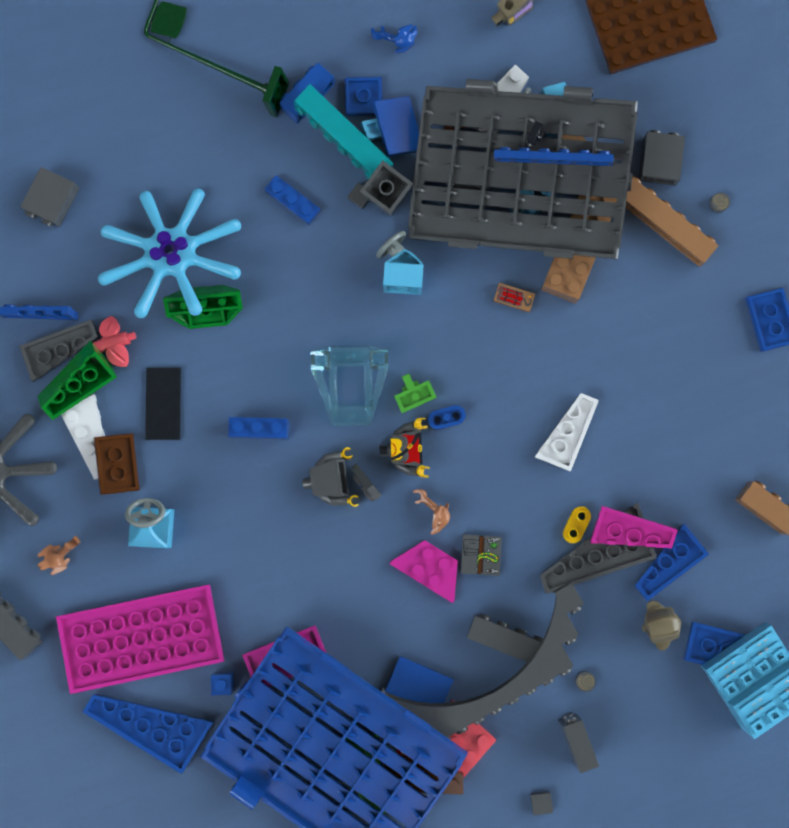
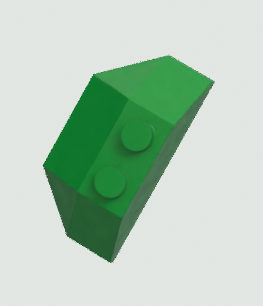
(218, 304)

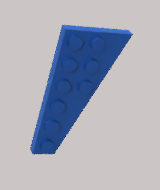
(159, 732)

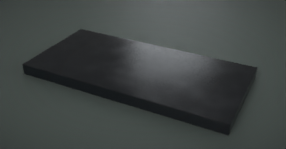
(163, 403)

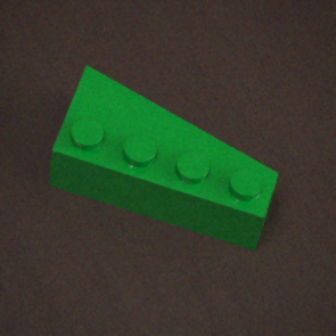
(77, 381)

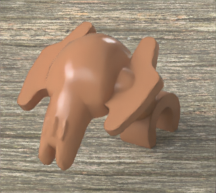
(441, 514)
(55, 559)

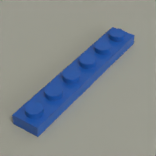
(563, 156)

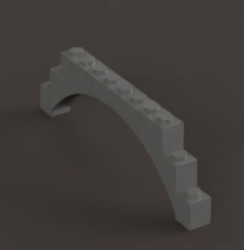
(544, 665)

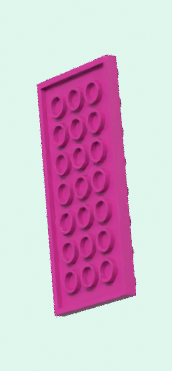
(140, 639)

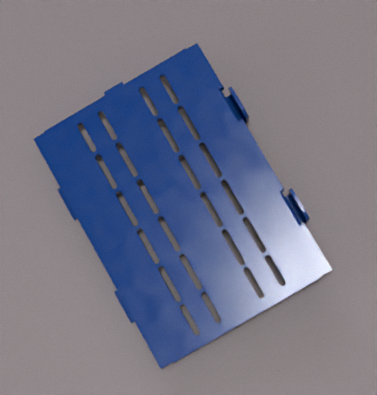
(292, 797)

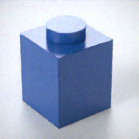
(222, 683)

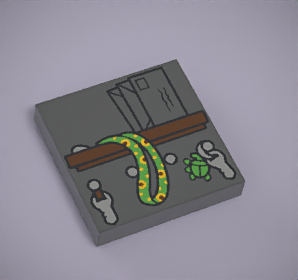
(481, 555)

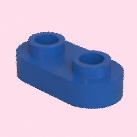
(446, 417)

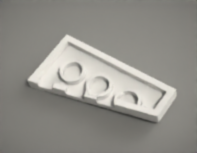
(85, 424)

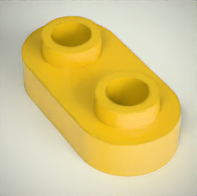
(576, 524)

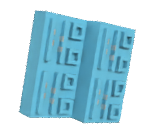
(753, 679)

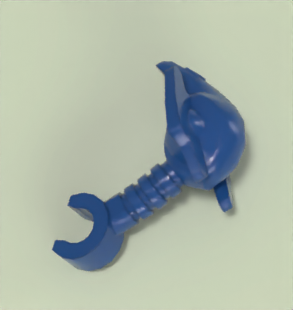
(403, 39)

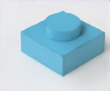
(371, 129)

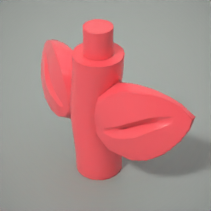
(114, 342)

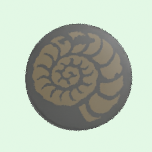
(719, 202)
(585, 681)

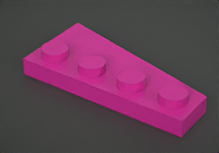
(626, 529)

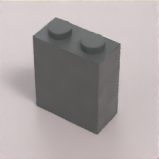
(661, 158)
(49, 198)
(578, 742)

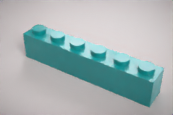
(340, 131)

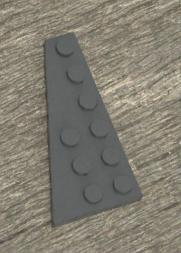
(595, 560)

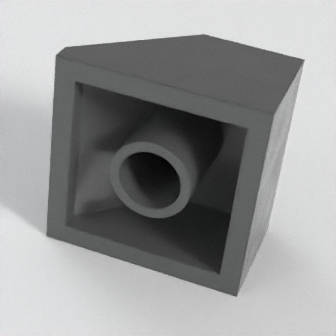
(386, 188)

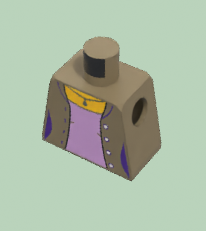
(511, 11)

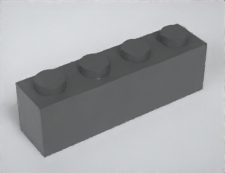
(16, 633)
(502, 638)

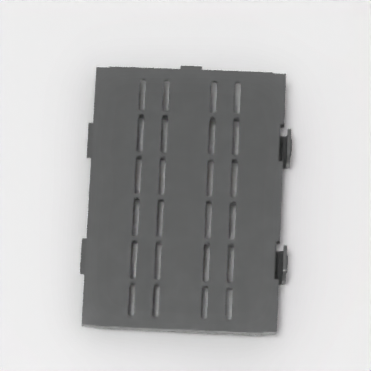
(514, 111)

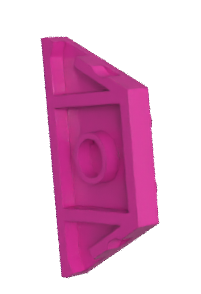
(430, 567)

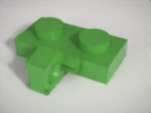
(414, 394)

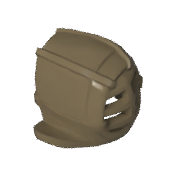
(661, 624)

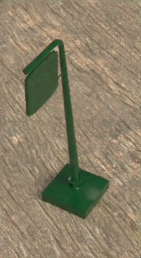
(169, 22)

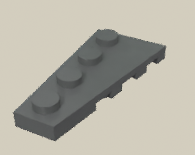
(54, 349)

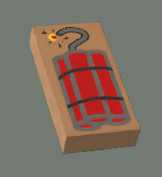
(514, 297)

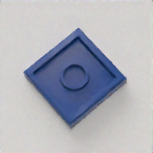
(361, 94)

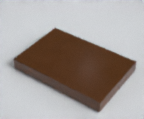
(116, 464)

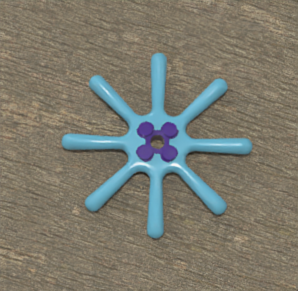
(172, 264)

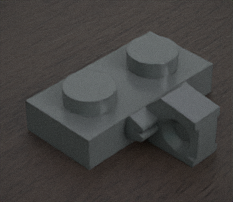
(368, 488)

